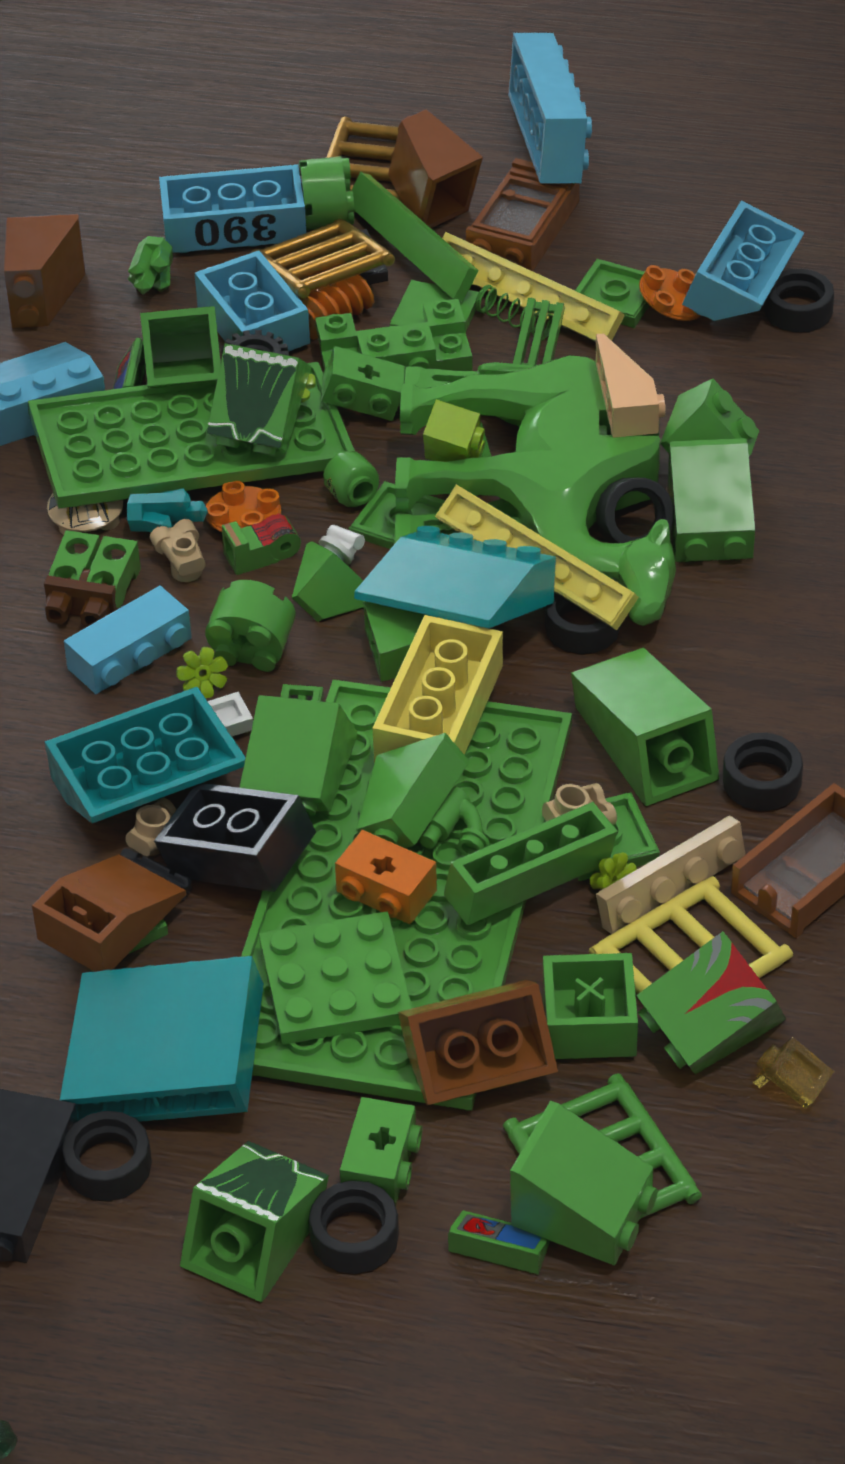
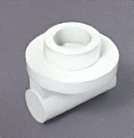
(342, 542)

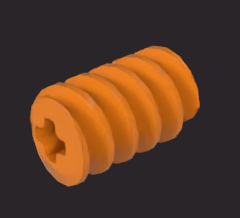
(339, 298)

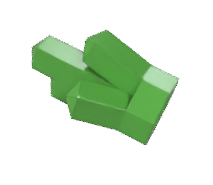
(151, 265)

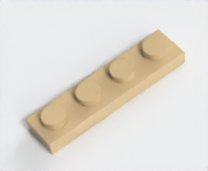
(671, 874)

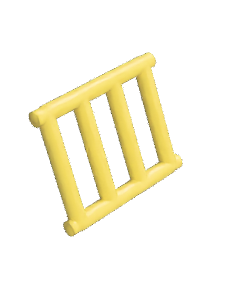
(677, 911)

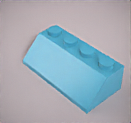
(742, 264)

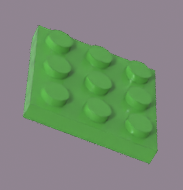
(334, 977)

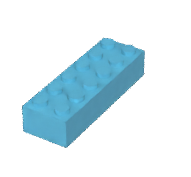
(548, 108)

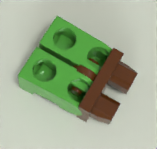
(90, 581)

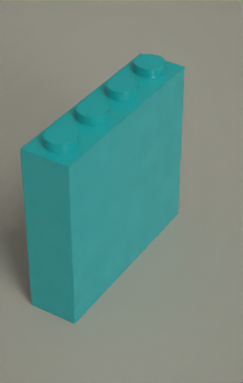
(165, 1040)

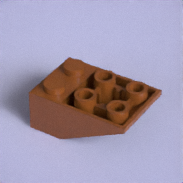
(103, 911)

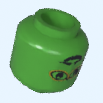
(351, 479)

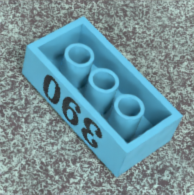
(232, 208)

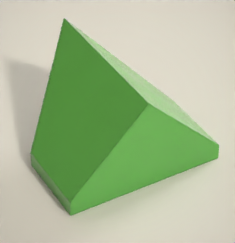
(325, 584)

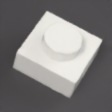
(233, 713)

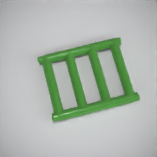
(637, 1122)

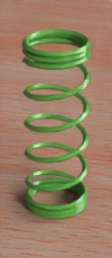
(488, 305)

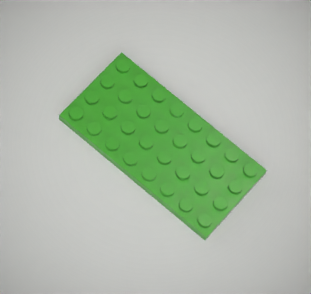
(158, 442)

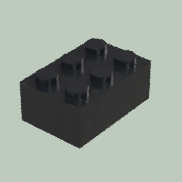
(236, 836)

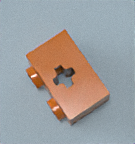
(386, 876)

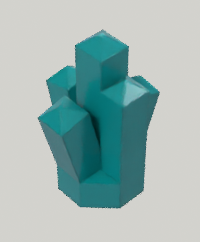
(162, 509)

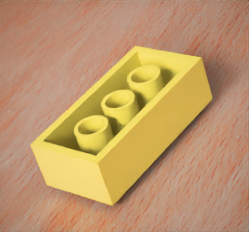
(440, 685)

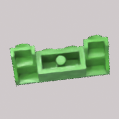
(428, 344)

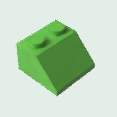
(708, 414)

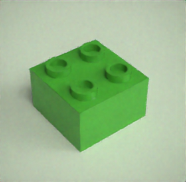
(590, 1005)

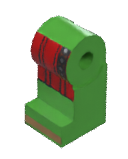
(259, 543)

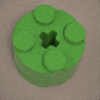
(326, 191)
(250, 624)

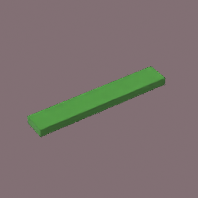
(413, 237)

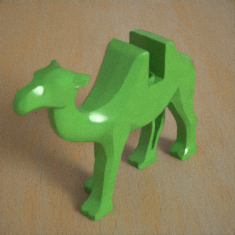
(558, 466)

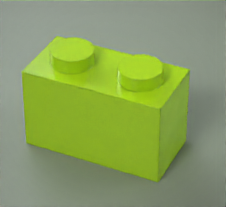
(453, 433)

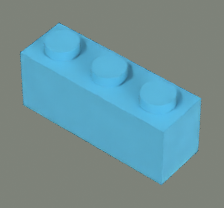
(127, 639)

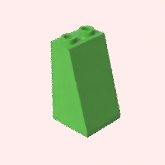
(648, 724)

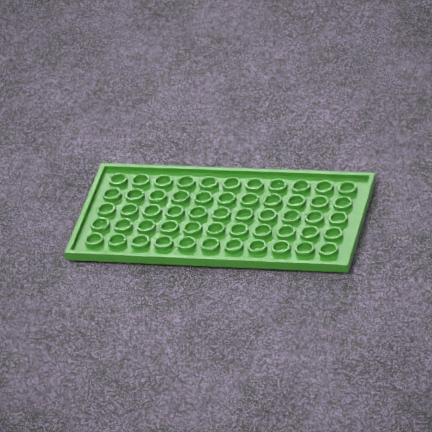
(508, 779)

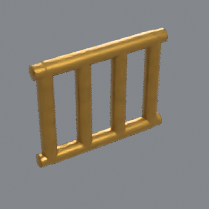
(341, 147)
(325, 257)

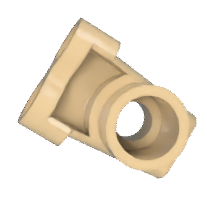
(181, 549)
(573, 796)
(148, 824)

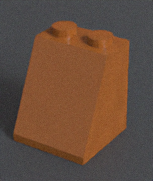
(433, 169)
(41, 266)

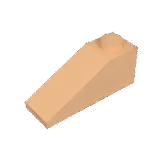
(627, 392)

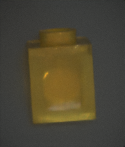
(794, 1071)

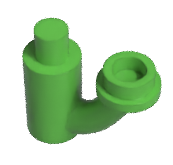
(452, 809)

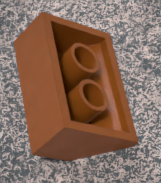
(478, 1041)

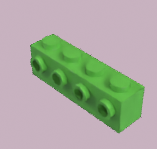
(529, 863)

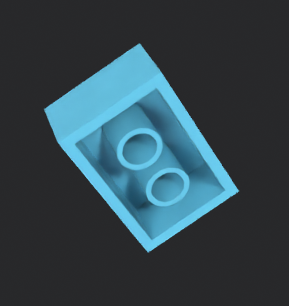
(252, 298)

